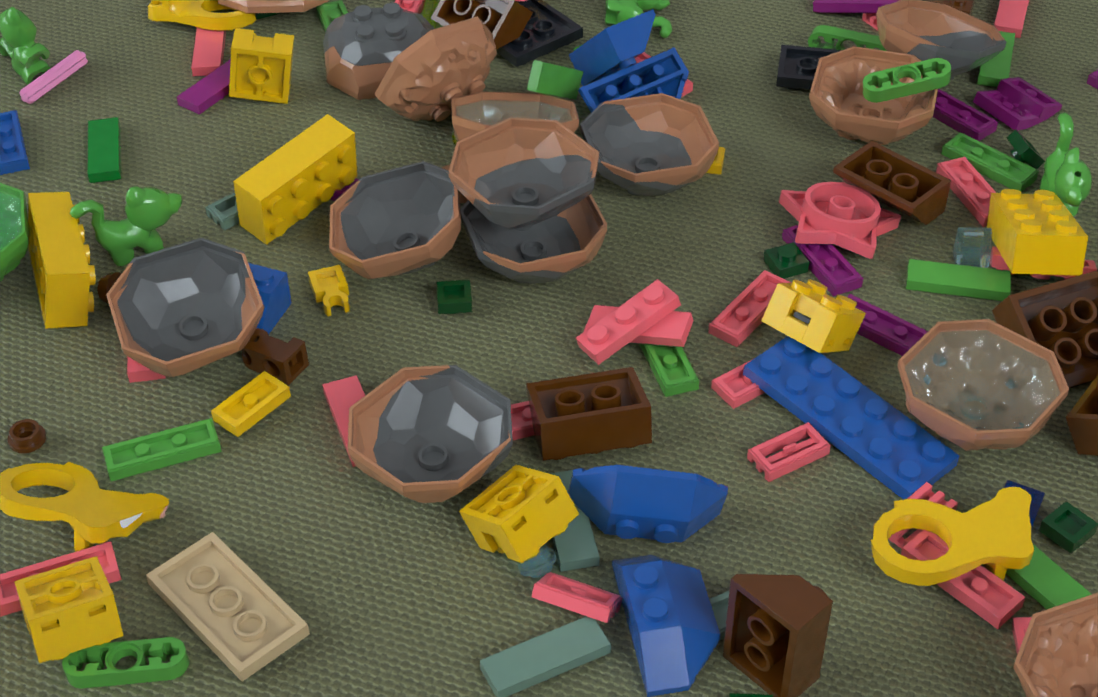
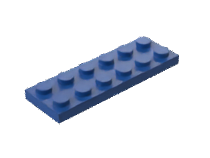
(851, 417)

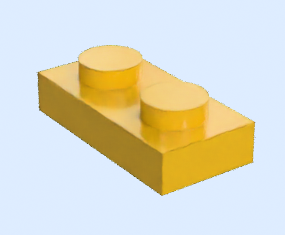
(251, 403)

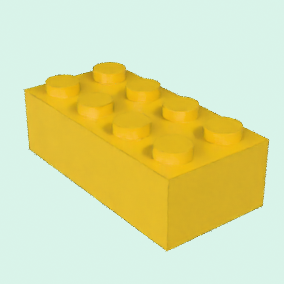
(296, 179)
(1036, 233)
(60, 260)

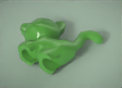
(622, 10)
(18, 42)
(1065, 172)
(145, 211)

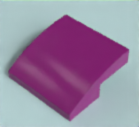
(1017, 103)

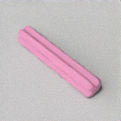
(53, 77)

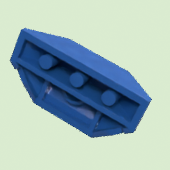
(655, 75)
(646, 501)
(667, 620)

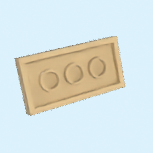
(228, 606)

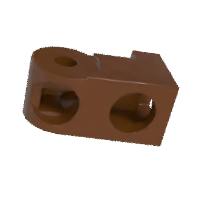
(275, 356)

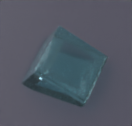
(972, 247)

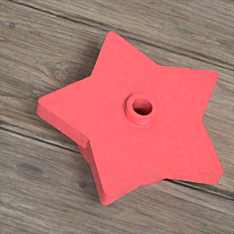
(839, 216)

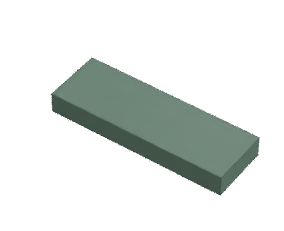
(576, 545)
(545, 656)

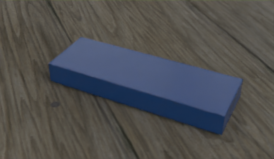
(12, 146)

